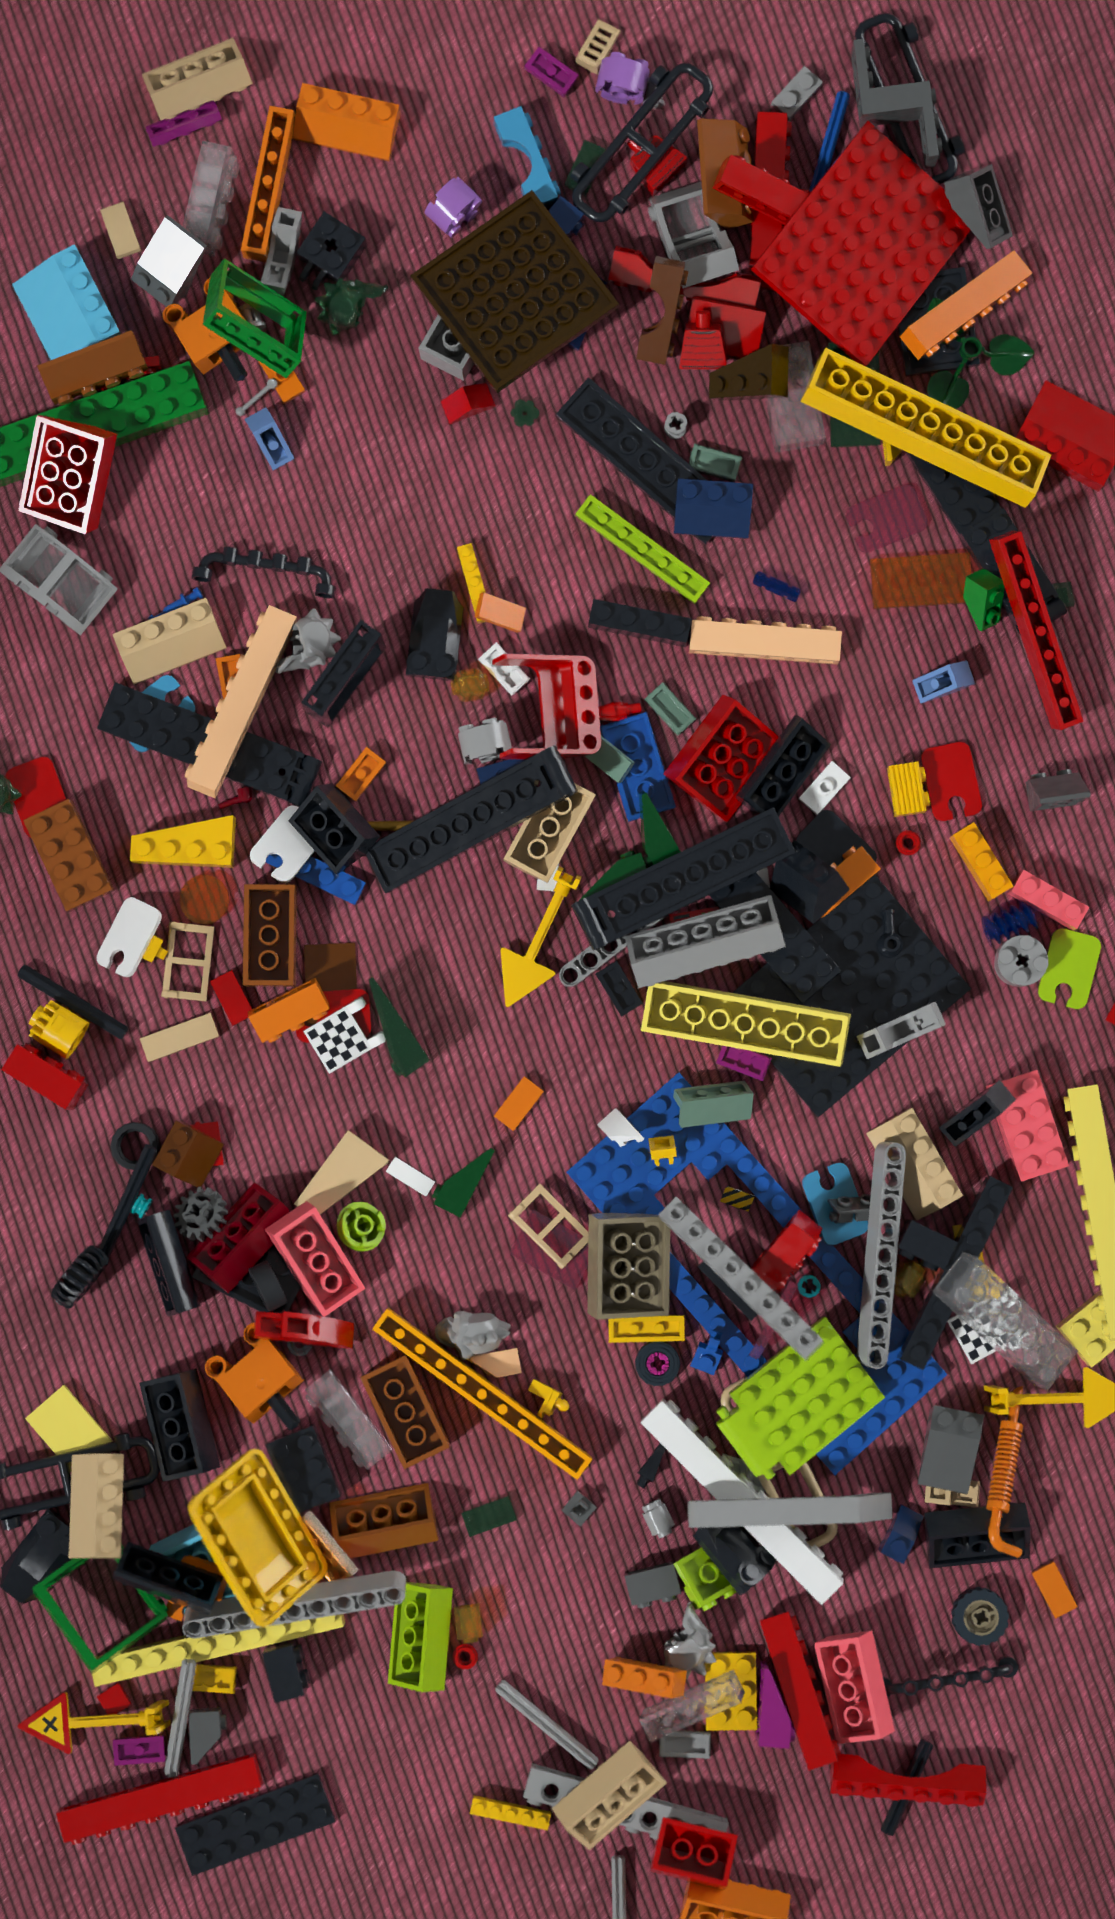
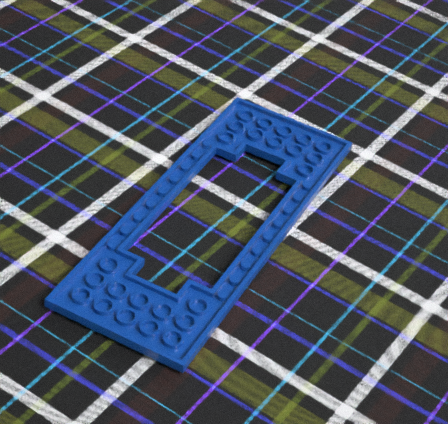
(628, 1179)

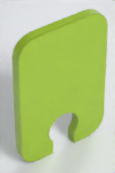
(1073, 962)

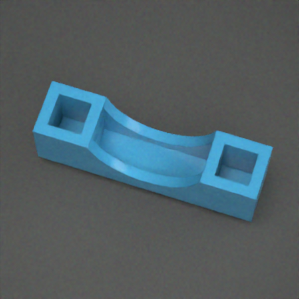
(515, 132)

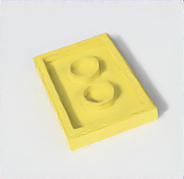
(66, 1424)

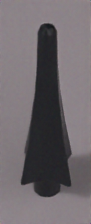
(650, 1467)

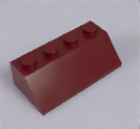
(241, 1239)

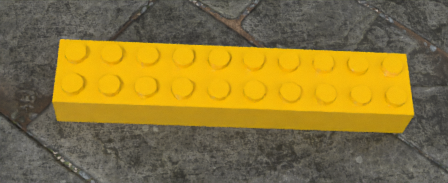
(926, 428)

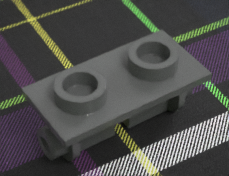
(845, 1208)

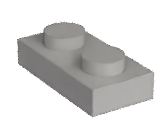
(797, 93)

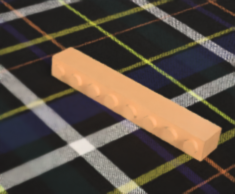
(241, 701)

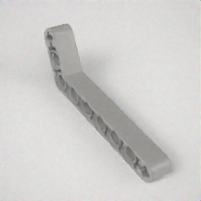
(790, 1510)

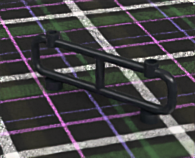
(906, 35)
(662, 79)
(133, 1487)

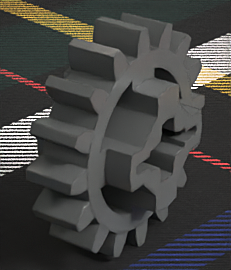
(200, 1210)

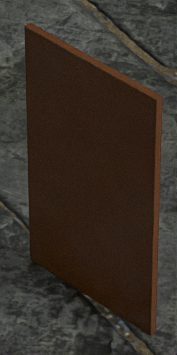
(331, 966)

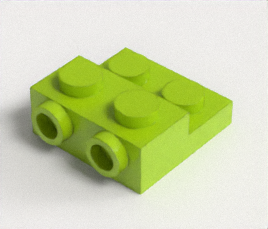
(702, 1580)

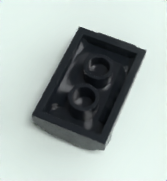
(435, 635)
(735, 1555)
(37, 1557)

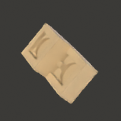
(120, 230)
(945, 1497)

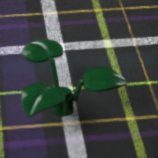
(1007, 358)

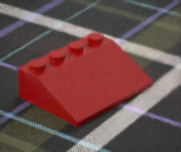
(1073, 433)
(67, 473)
(721, 756)

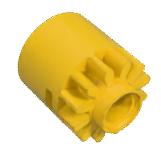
(57, 1028)

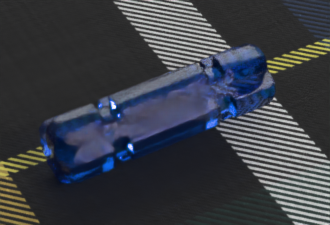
(776, 586)

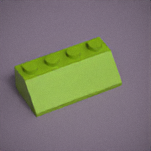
(421, 1638)

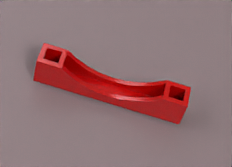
(633, 268)
(857, 1777)

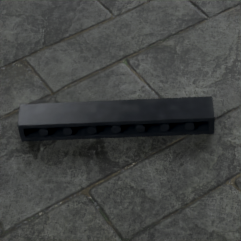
(971, 1240)

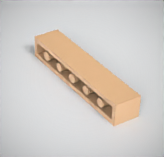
(765, 641)

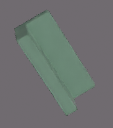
(714, 1103)

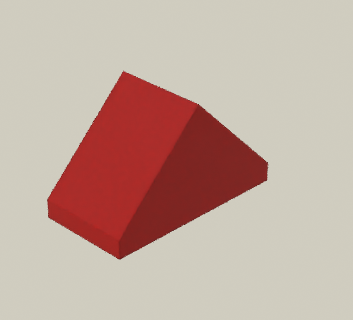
(467, 402)

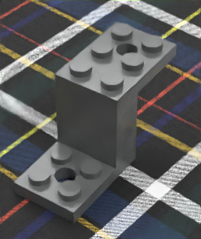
(896, 103)

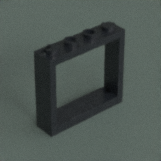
(344, 673)

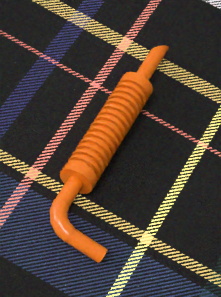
(1003, 1476)

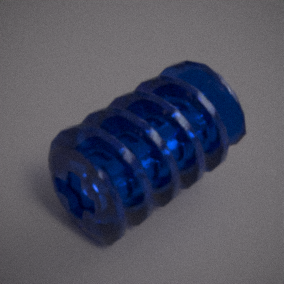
(1008, 922)

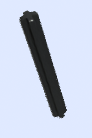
(73, 1001)
(128, 1199)

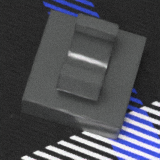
(578, 1508)

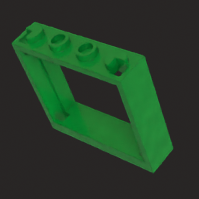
(243, 334)
(41, 1592)

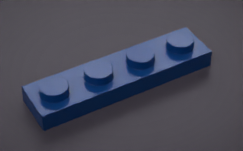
(321, 876)

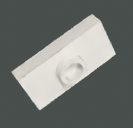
(510, 677)
(824, 788)

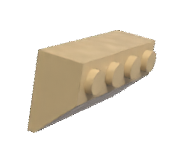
(197, 79)
(169, 641)
(547, 835)
(926, 1178)
(96, 1506)
(608, 1795)

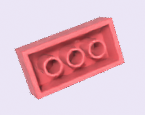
(1030, 1129)
(315, 1258)
(854, 1687)

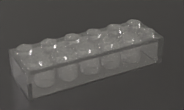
(1005, 1321)

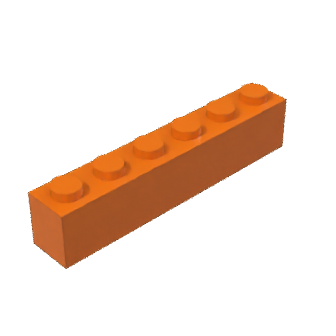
(268, 183)
(965, 305)

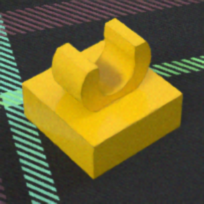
(155, 949)
(662, 1148)

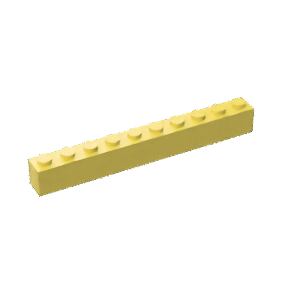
(1099, 1191)
(171, 1652)

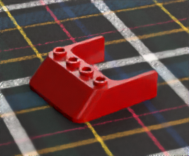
(566, 703)

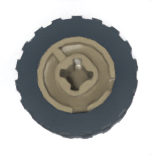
(980, 1616)

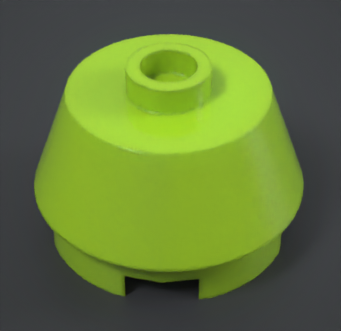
(360, 1226)

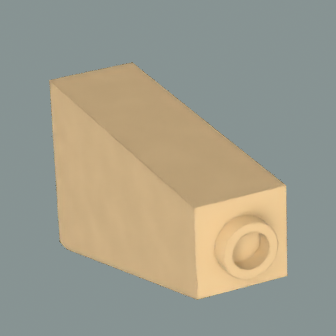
(342, 1172)

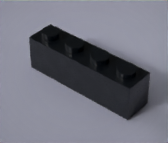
(639, 623)

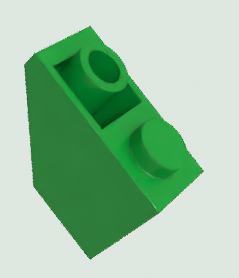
(984, 598)

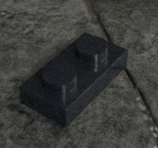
(619, 988)

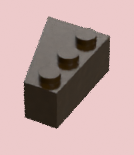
(753, 376)

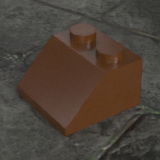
(188, 1154)

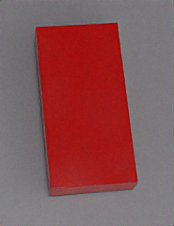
(231, 997)

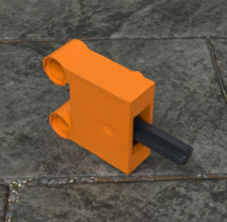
(201, 343)
(258, 1380)

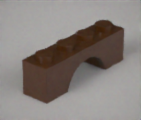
(666, 281)

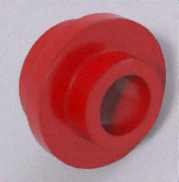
(916, 842)
(462, 1664)

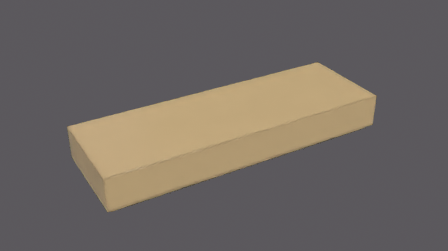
(179, 1037)

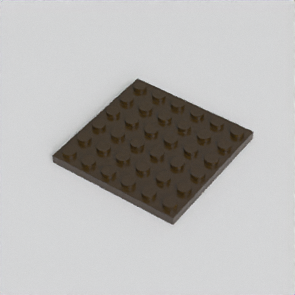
(514, 291)

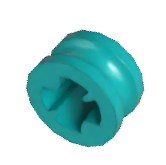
(141, 1206)
(815, 1281)

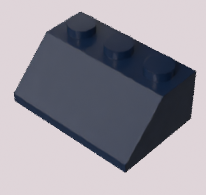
(713, 508)

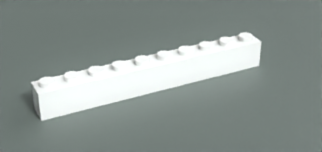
(724, 1482)

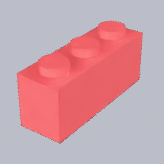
(1048, 900)

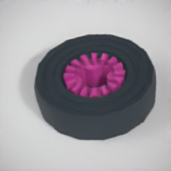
(668, 1370)

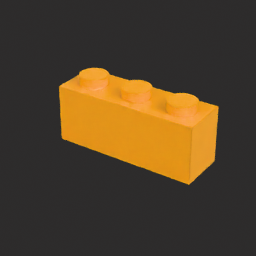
(981, 861)

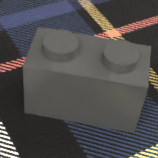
(652, 1584)

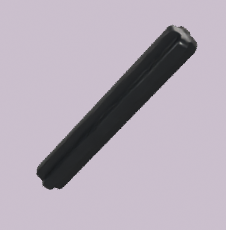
(914, 1770)

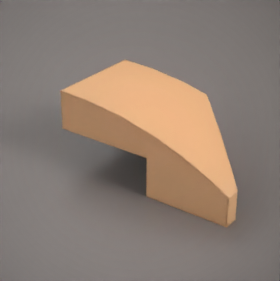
(498, 1363)

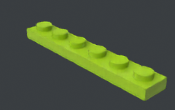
(642, 549)

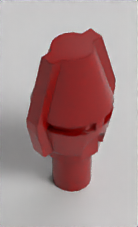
(618, 710)

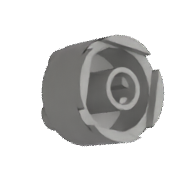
(484, 741)
(1035, 963)

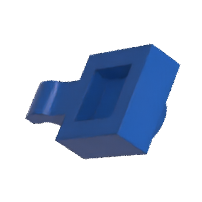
(708, 1355)

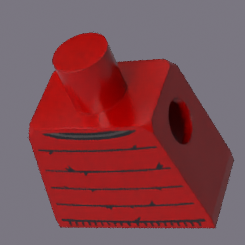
(664, 170)
(703, 344)

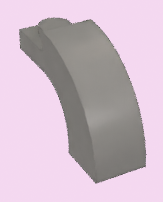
(282, 249)
(901, 1030)

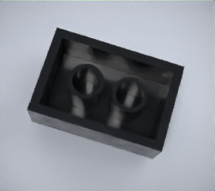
(304, 1468)

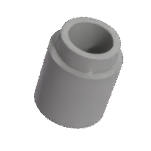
(658, 1518)

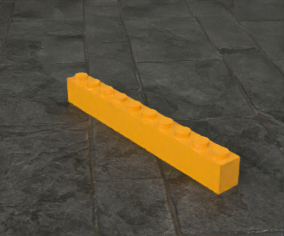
(482, 1393)

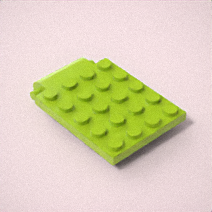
(797, 1406)

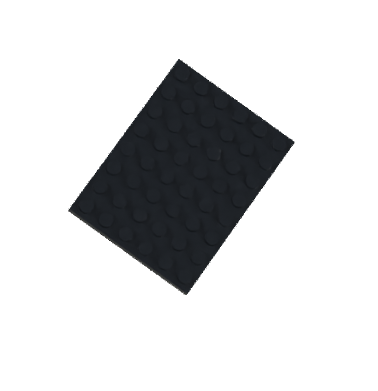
(868, 988)

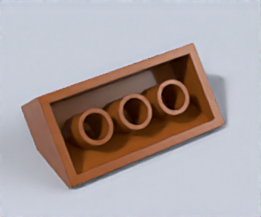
(717, 142)
(93, 368)
(384, 1521)

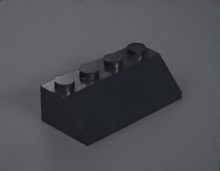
(179, 1425)
(963, 1538)
(167, 1578)

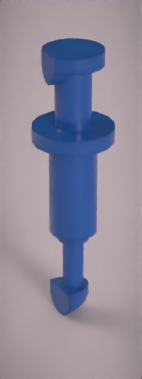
(183, 601)

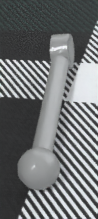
(271, 384)

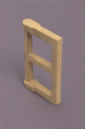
(173, 926)
(563, 1213)

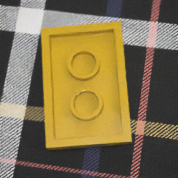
(743, 1715)

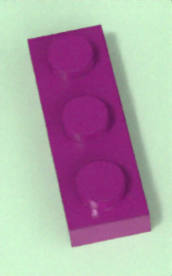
(183, 124)

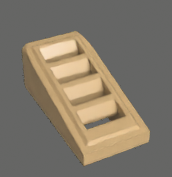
(588, 63)

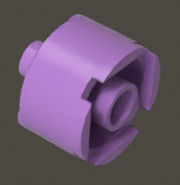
(622, 78)
(453, 206)

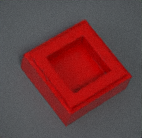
(114, 1699)

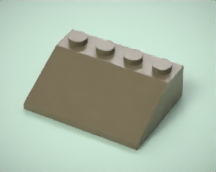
(628, 1266)

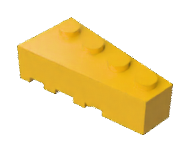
(195, 844)

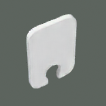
(285, 842)
(131, 934)

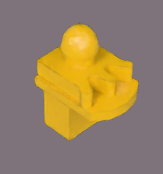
(551, 1397)

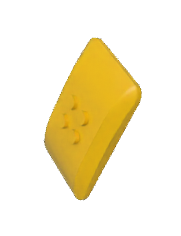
(257, 1538)

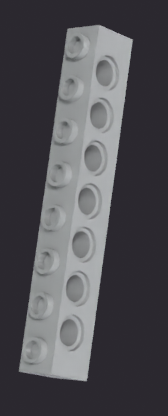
(741, 1279)
(541, 1776)

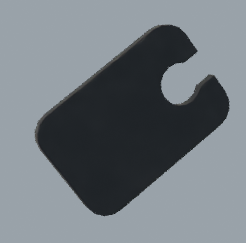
(830, 838)

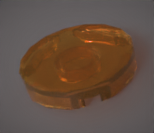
(204, 899)

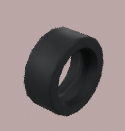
(119, 1135)
(267, 1285)

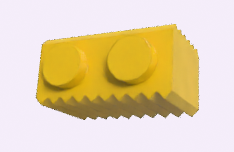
(907, 789)

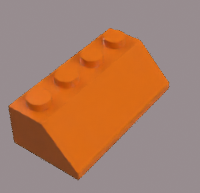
(346, 121)
(734, 1902)

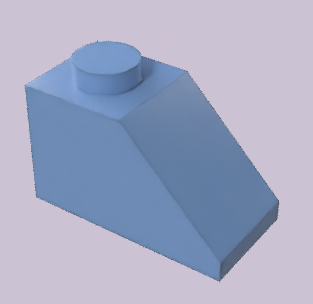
(269, 438)
(943, 681)

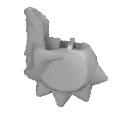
(311, 643)
(472, 1333)
(691, 1646)

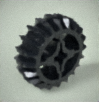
(80, 1276)

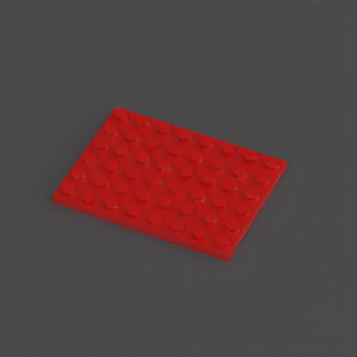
(863, 245)

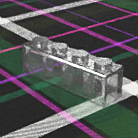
(348, 1419)
(694, 1706)

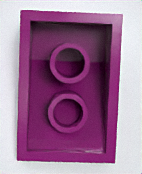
(773, 1722)

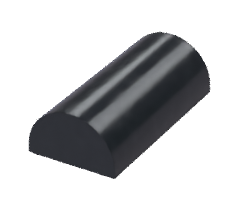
(783, 768)
(168, 1263)

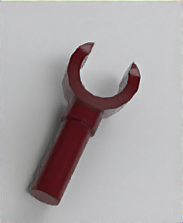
(244, 796)

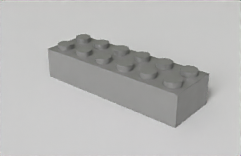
(704, 941)

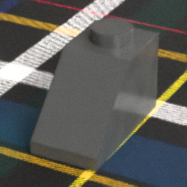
(205, 1729)

